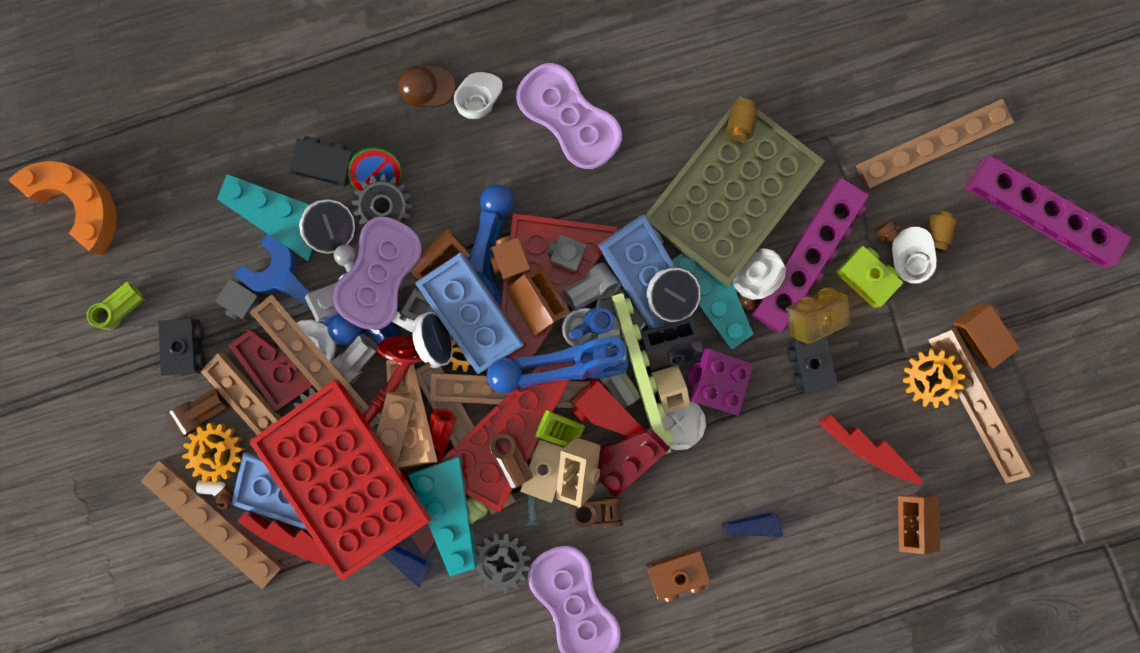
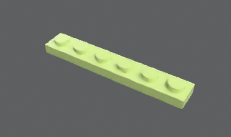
(639, 362)

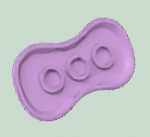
(554, 100)
(370, 288)
(565, 586)

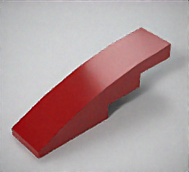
(877, 453)
(284, 537)

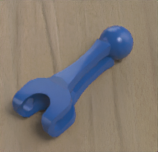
(496, 204)
(282, 278)
(590, 359)

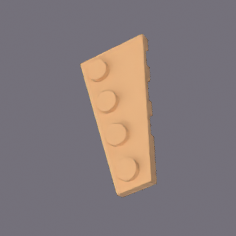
(418, 443)

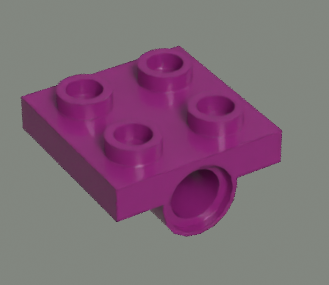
(719, 381)

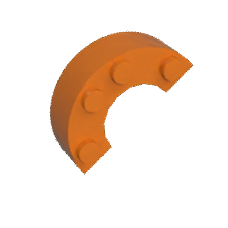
(92, 202)

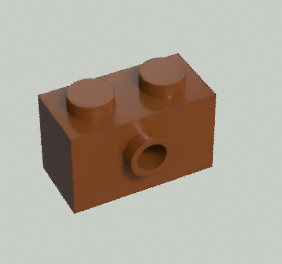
(438, 253)
(509, 259)
(529, 299)
(986, 334)
(919, 523)
(678, 574)

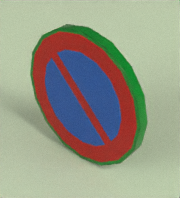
(373, 162)

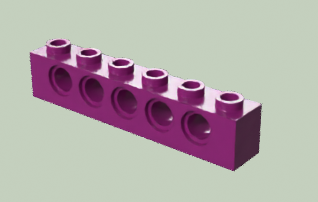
(842, 195)
(1111, 238)

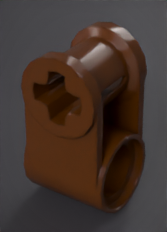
(600, 513)

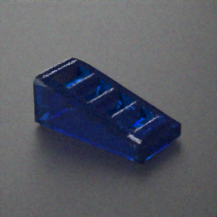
(759, 525)
(409, 564)

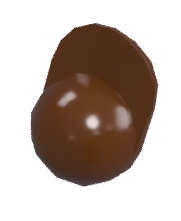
(426, 86)

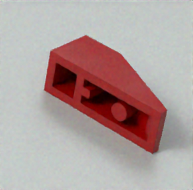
(602, 409)

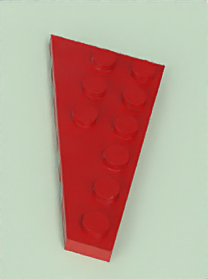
(518, 414)

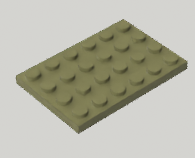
(733, 195)

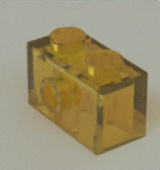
(818, 315)

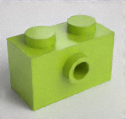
(869, 276)

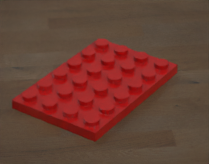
(340, 480)

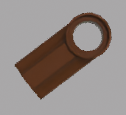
(196, 413)
(512, 461)

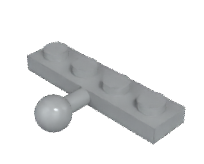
(322, 300)

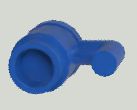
(595, 322)

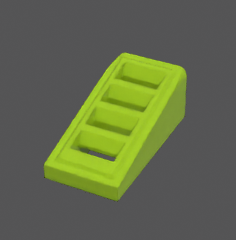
(558, 429)

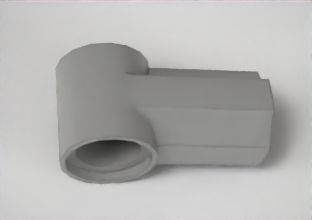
(597, 283)
(355, 358)
(621, 388)

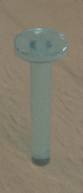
(532, 514)

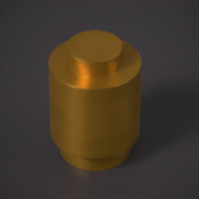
(742, 120)
(942, 229)

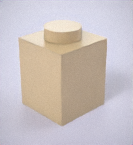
(671, 389)

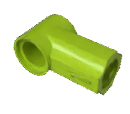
(117, 305)

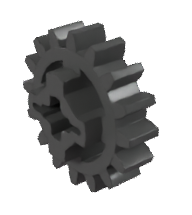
(513, 565)

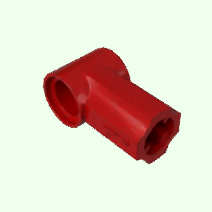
(441, 428)

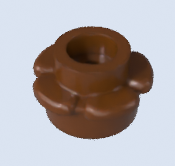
(887, 231)

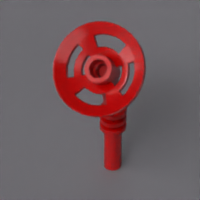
(404, 356)

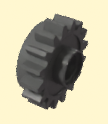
(378, 189)

